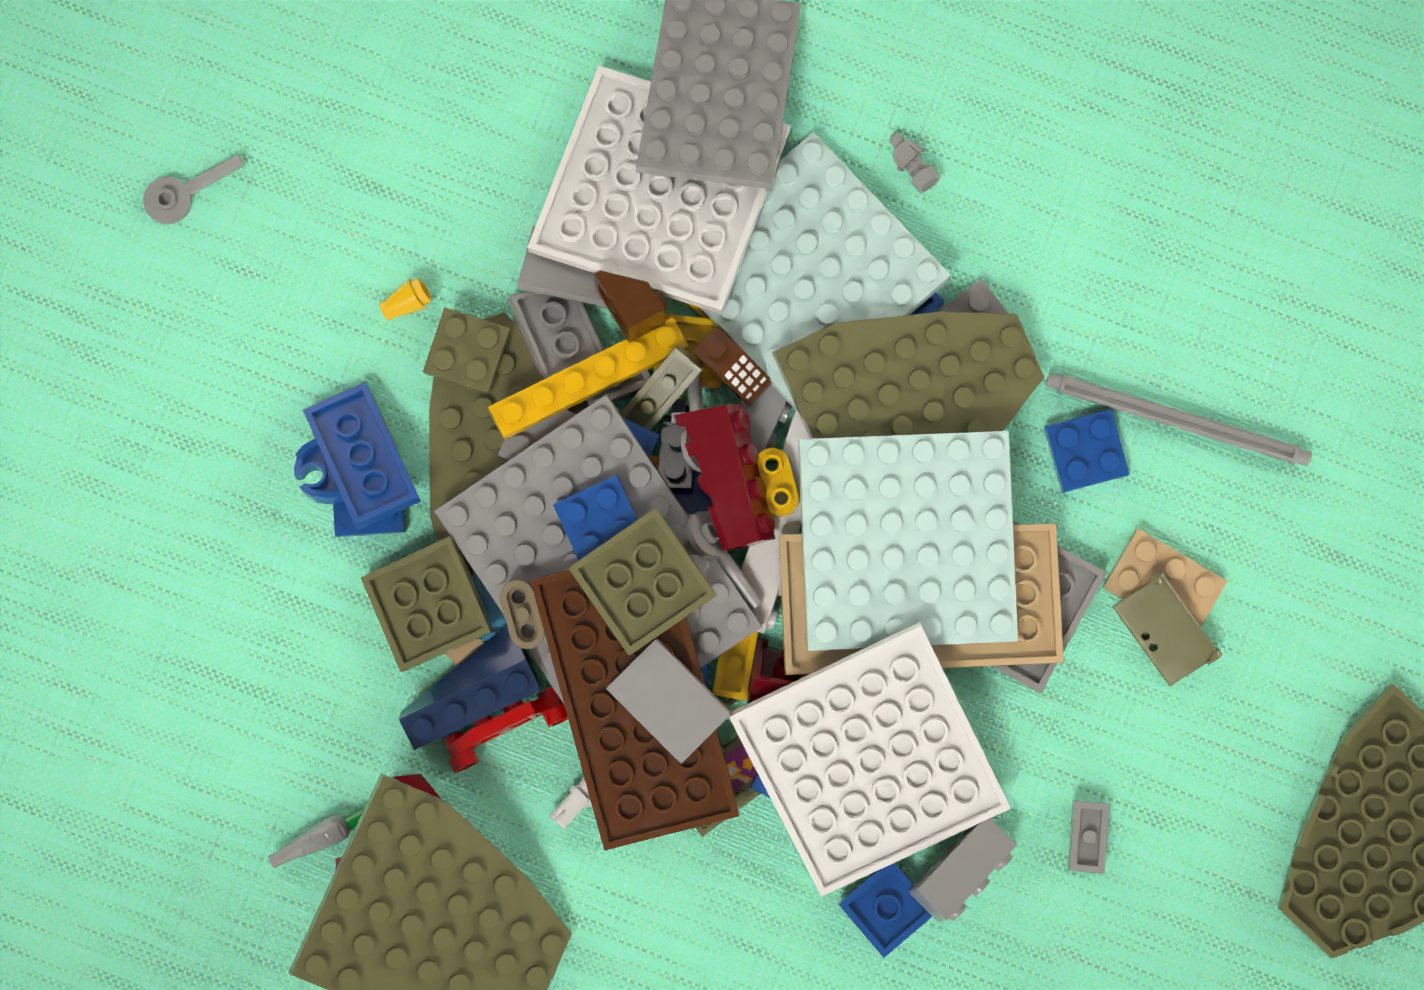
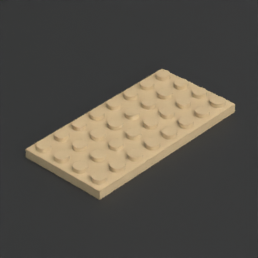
(1036, 603)

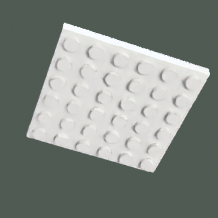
(642, 226)
(869, 759)

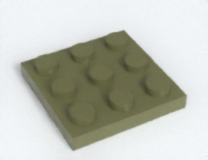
(642, 581)
(427, 604)

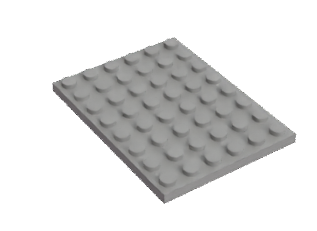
(514, 532)

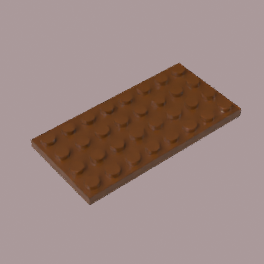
(629, 774)

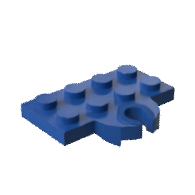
(355, 459)

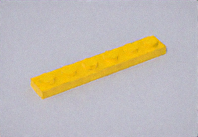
(585, 379)

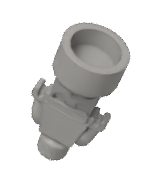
(908, 156)

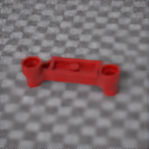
(462, 746)

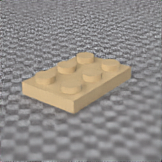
(1148, 556)

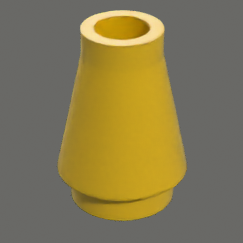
(406, 299)

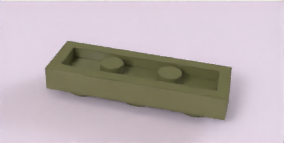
(662, 388)

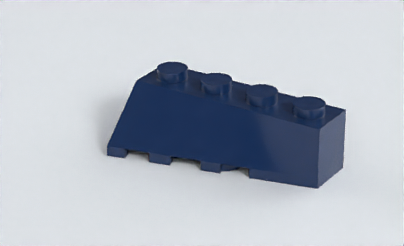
(477, 687)

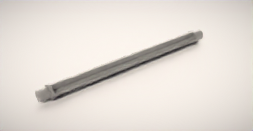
(1179, 419)

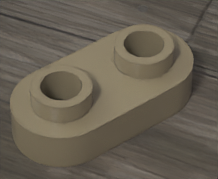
(522, 613)

